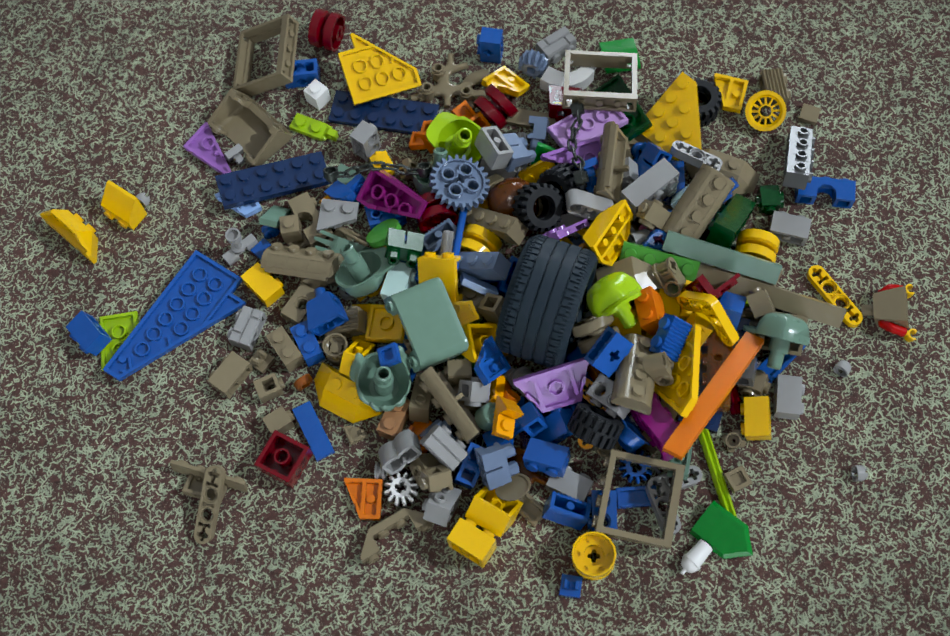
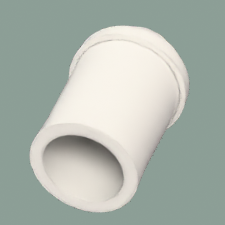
(695, 557)

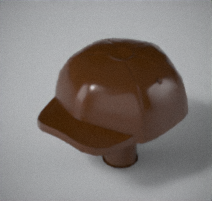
(501, 197)

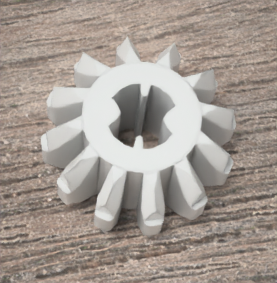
(406, 494)

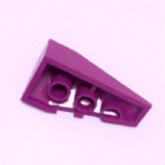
(388, 194)

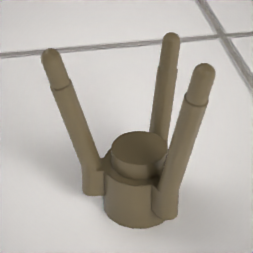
(349, 235)

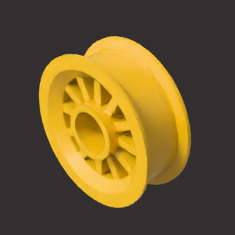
(774, 124)

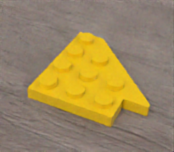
(374, 72)
(676, 116)
(684, 391)

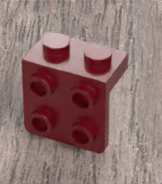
(702, 285)

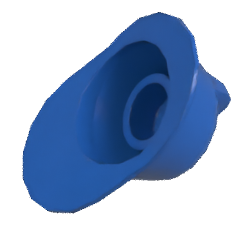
(631, 437)

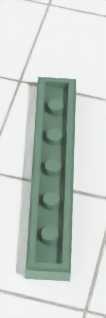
(722, 257)

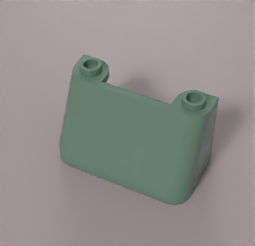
(428, 323)

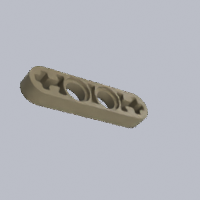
(206, 503)

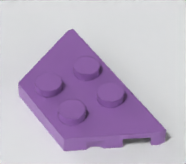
(562, 231)
(555, 385)

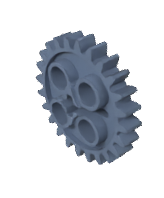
(459, 183)

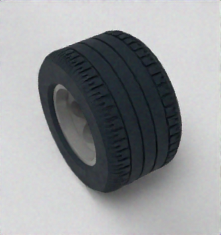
(545, 300)

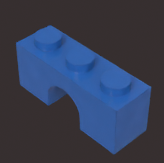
(840, 190)
(531, 422)

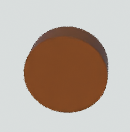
(303, 382)

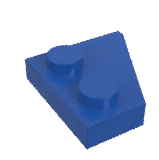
(490, 362)

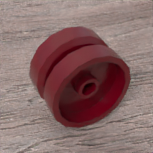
(326, 29)
(498, 104)
(435, 213)

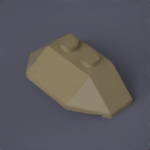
(732, 166)
(634, 267)

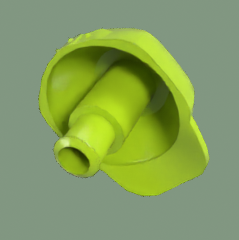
(454, 135)
(612, 297)

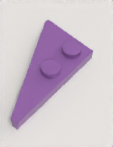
(205, 148)
(586, 149)

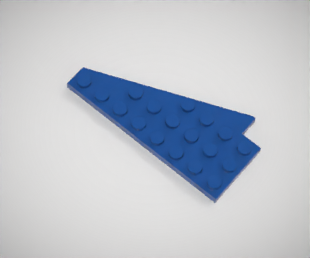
(188, 306)

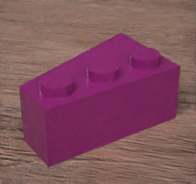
(658, 425)

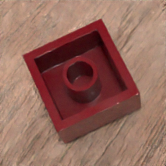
(283, 458)

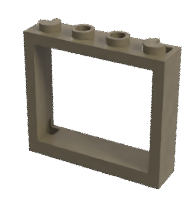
(288, 31)
(601, 100)
(672, 505)

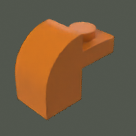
(465, 110)
(419, 140)

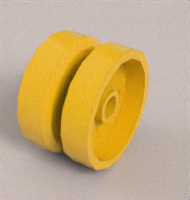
(479, 239)
(758, 244)

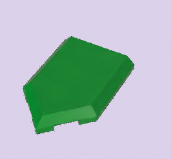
(723, 532)

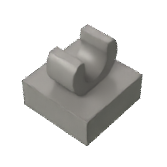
(235, 154)

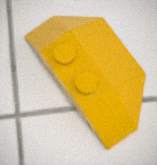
(74, 231)
(609, 232)
(340, 395)

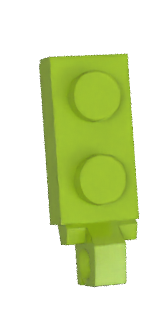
(313, 128)

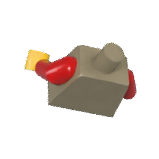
(891, 310)

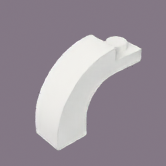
(578, 79)

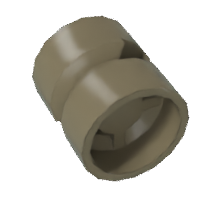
(334, 346)

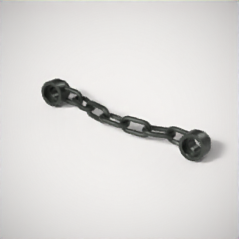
(423, 170)
(580, 176)

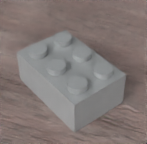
(655, 183)

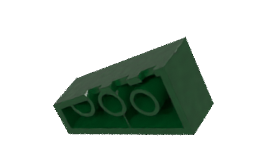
(730, 221)

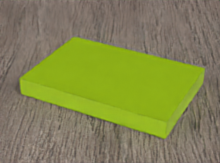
(118, 328)

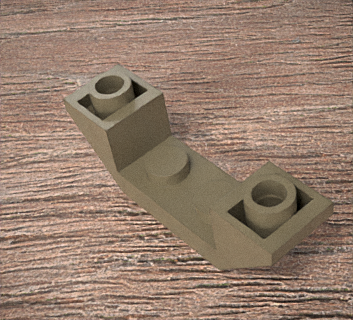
(371, 551)

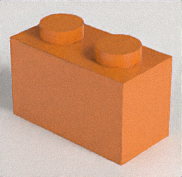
(649, 309)

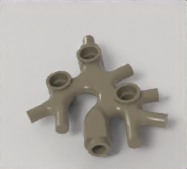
(446, 90)

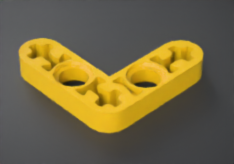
(710, 306)

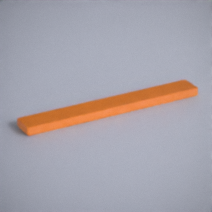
(713, 395)

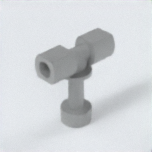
(238, 246)

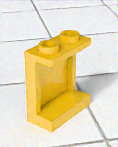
(443, 267)

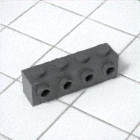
(798, 158)

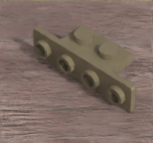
(196, 476)

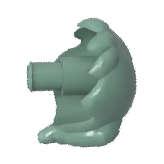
(381, 386)

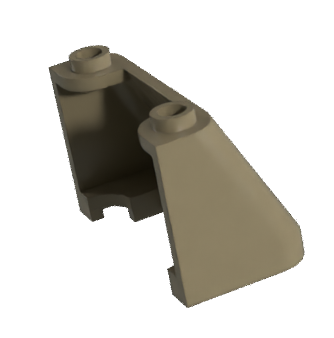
(249, 125)

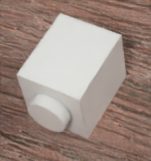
(317, 94)

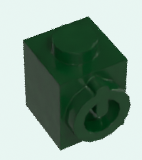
(769, 199)

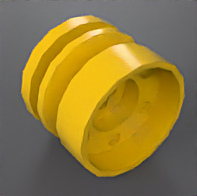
(593, 543)

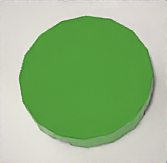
(377, 236)

